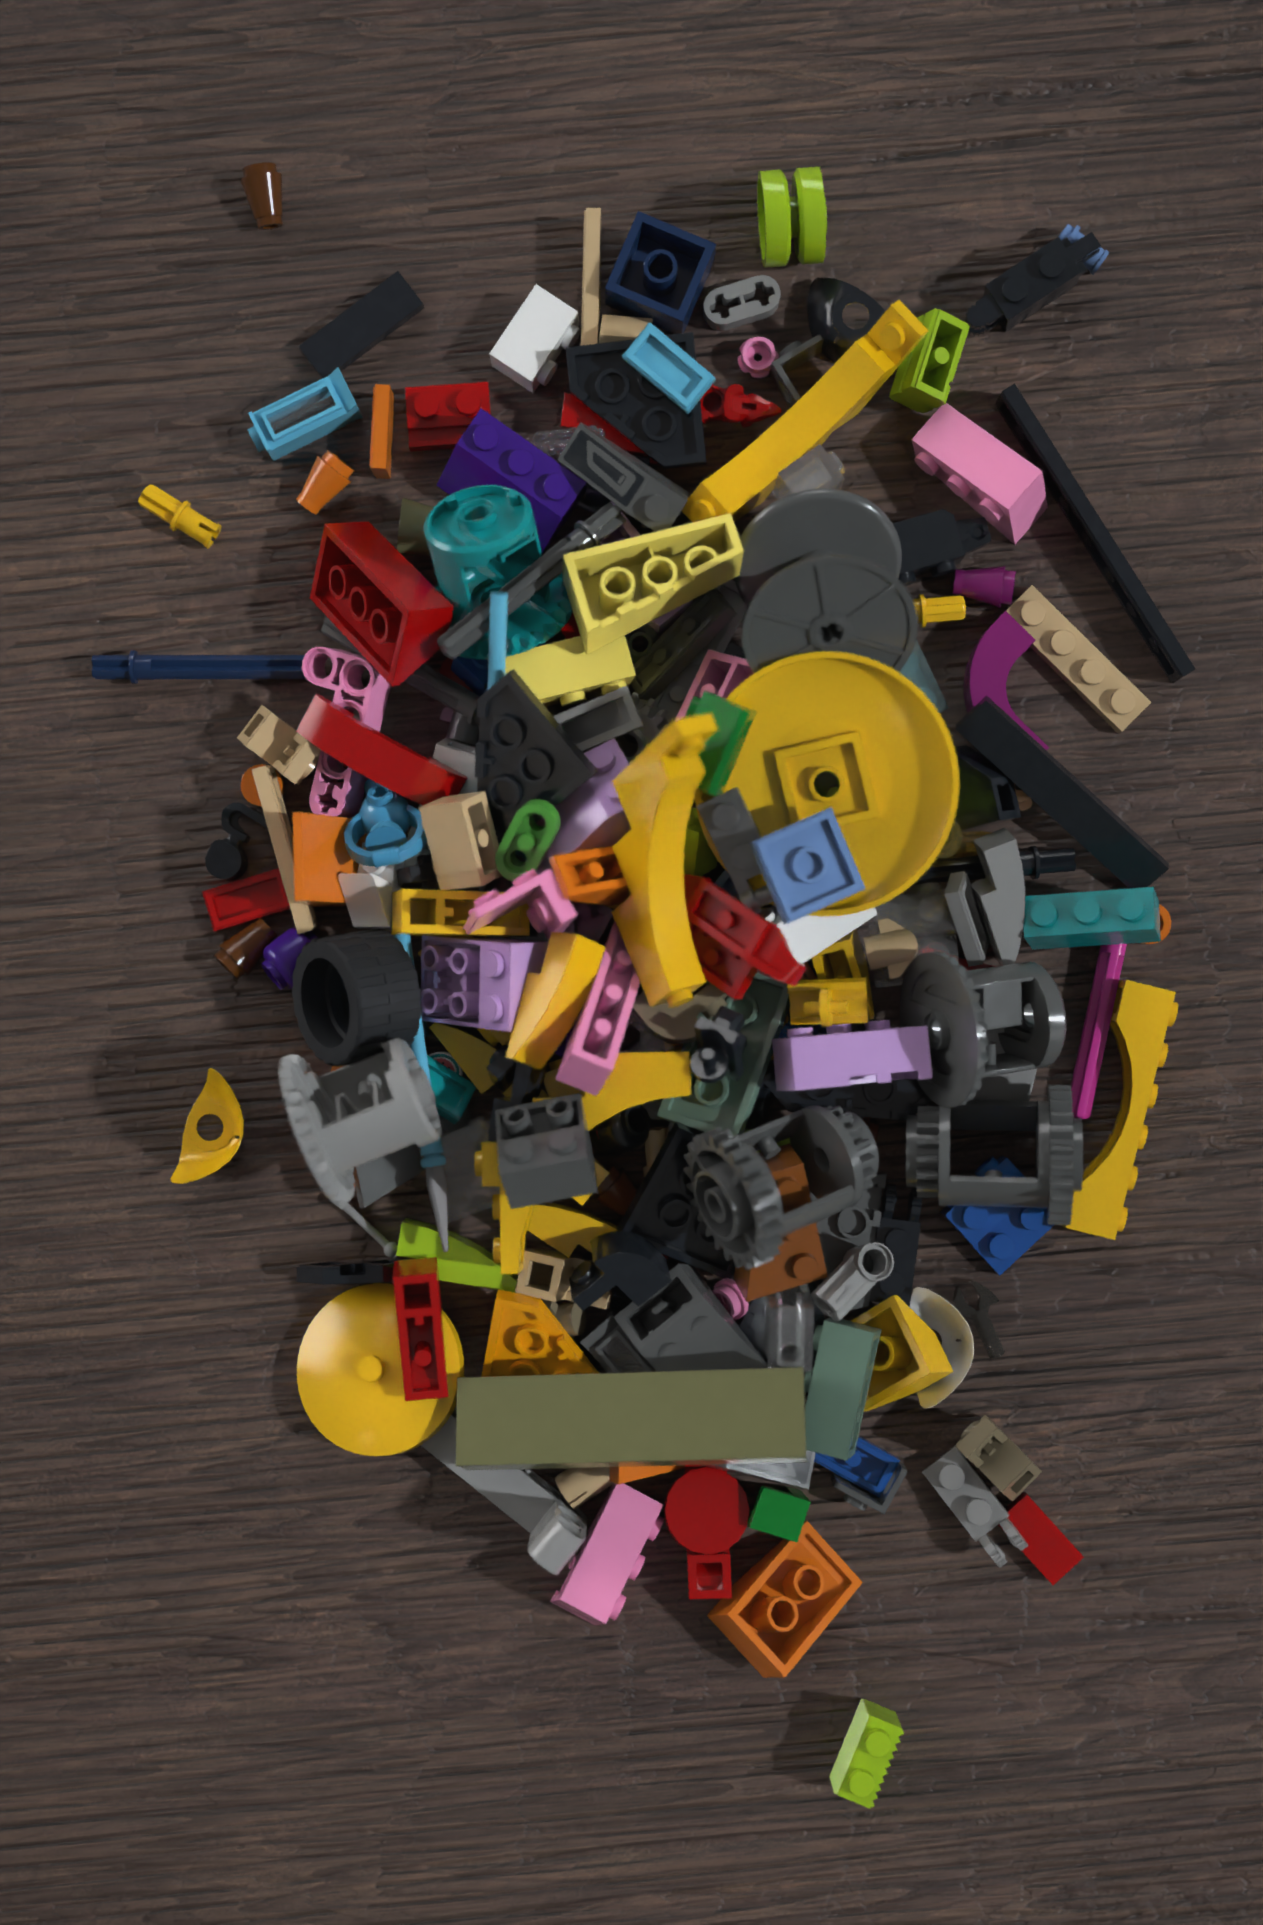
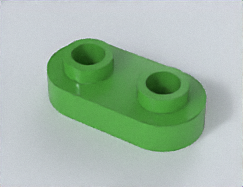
(527, 837)

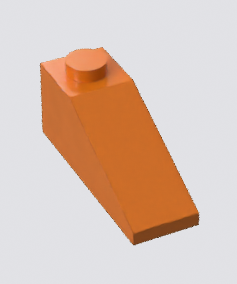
(591, 876)

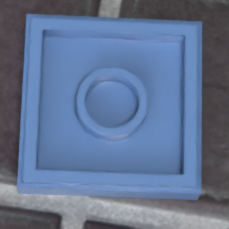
(807, 866)

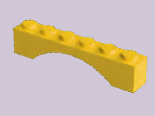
(1139, 1027)

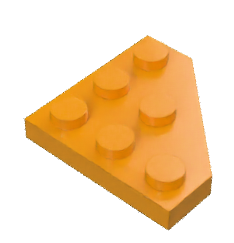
(530, 1341)

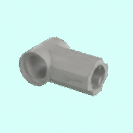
(851, 1281)

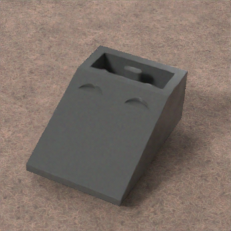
(688, 1328)

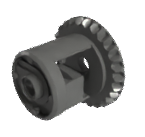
(967, 1003)

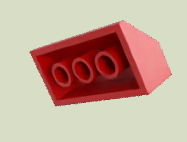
(378, 599)

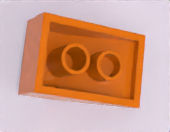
(320, 858)
(785, 1602)

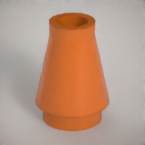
(324, 481)

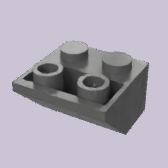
(545, 1151)

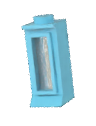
(304, 416)

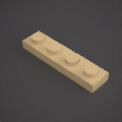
(1078, 661)

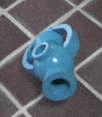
(385, 820)

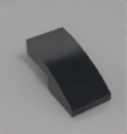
(526, 1086)

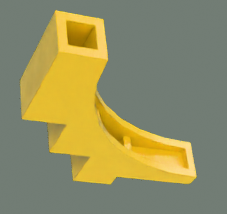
(634, 1081)

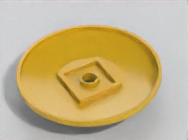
(880, 743)

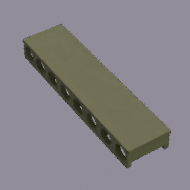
(631, 1419)

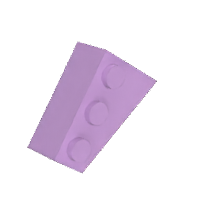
(850, 1056)

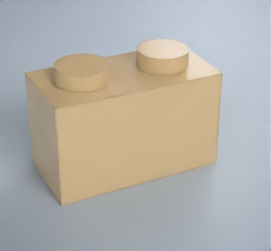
(461, 840)

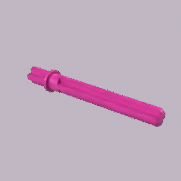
(1096, 1028)

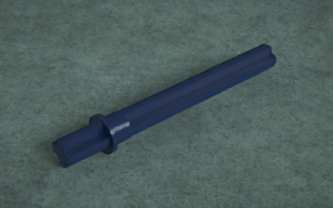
(153, 667)

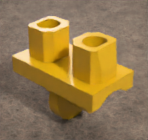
(829, 1001)

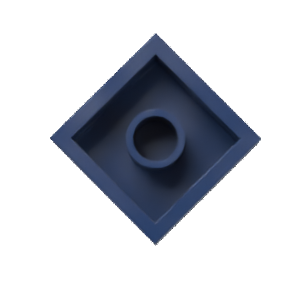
(660, 273)

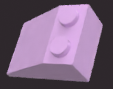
(593, 812)

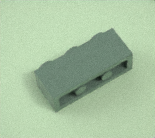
(839, 1386)

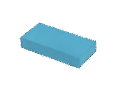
(668, 368)

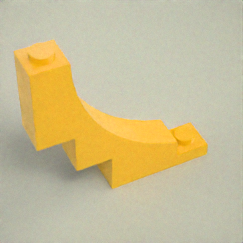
(811, 420)
(657, 801)

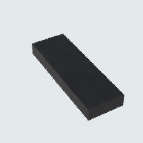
(362, 326)

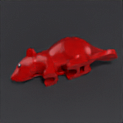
(733, 406)

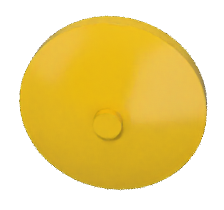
(355, 1378)

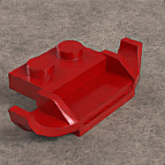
(735, 940)

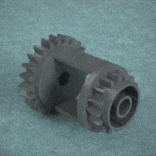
(1056, 1154)
(741, 1197)

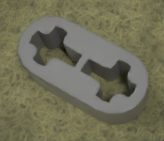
(739, 293)

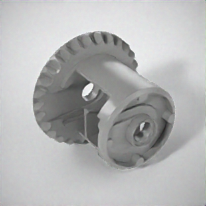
(358, 1112)

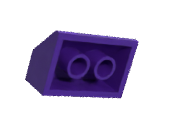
(499, 456)

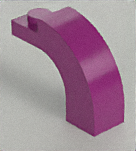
(991, 663)

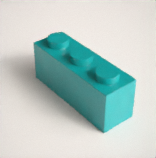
(1092, 918)

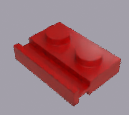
(442, 413)

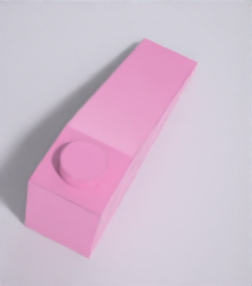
(602, 1020)

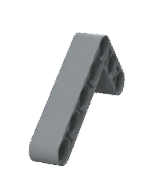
(525, 1497)

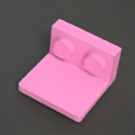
(542, 893)

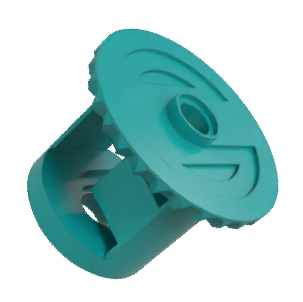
(492, 555)

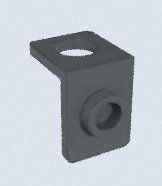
(790, 358)
(861, 1498)

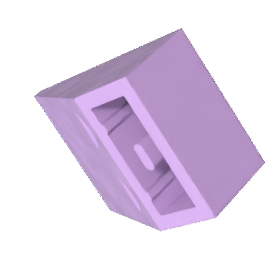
(476, 979)

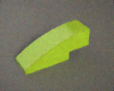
(461, 1264)

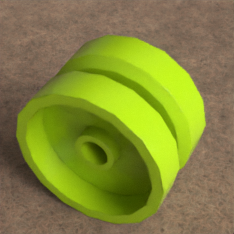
(794, 216)

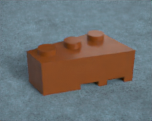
(801, 1251)

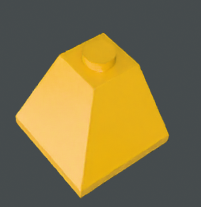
(906, 1355)

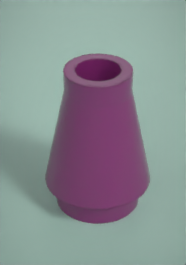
(986, 585)

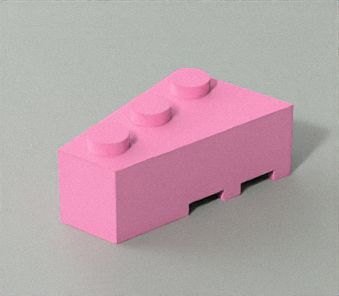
(981, 471)

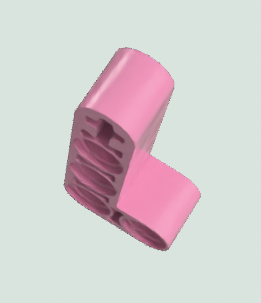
(352, 696)

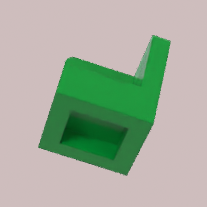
(779, 1512)

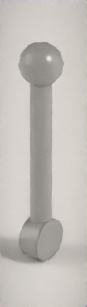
(390, 1248)

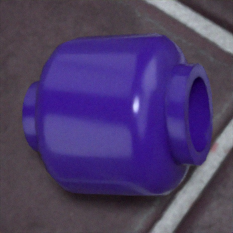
(282, 954)

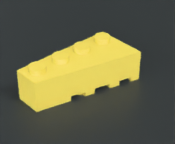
(646, 576)

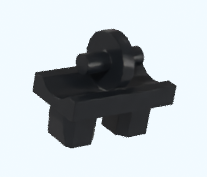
(719, 1046)

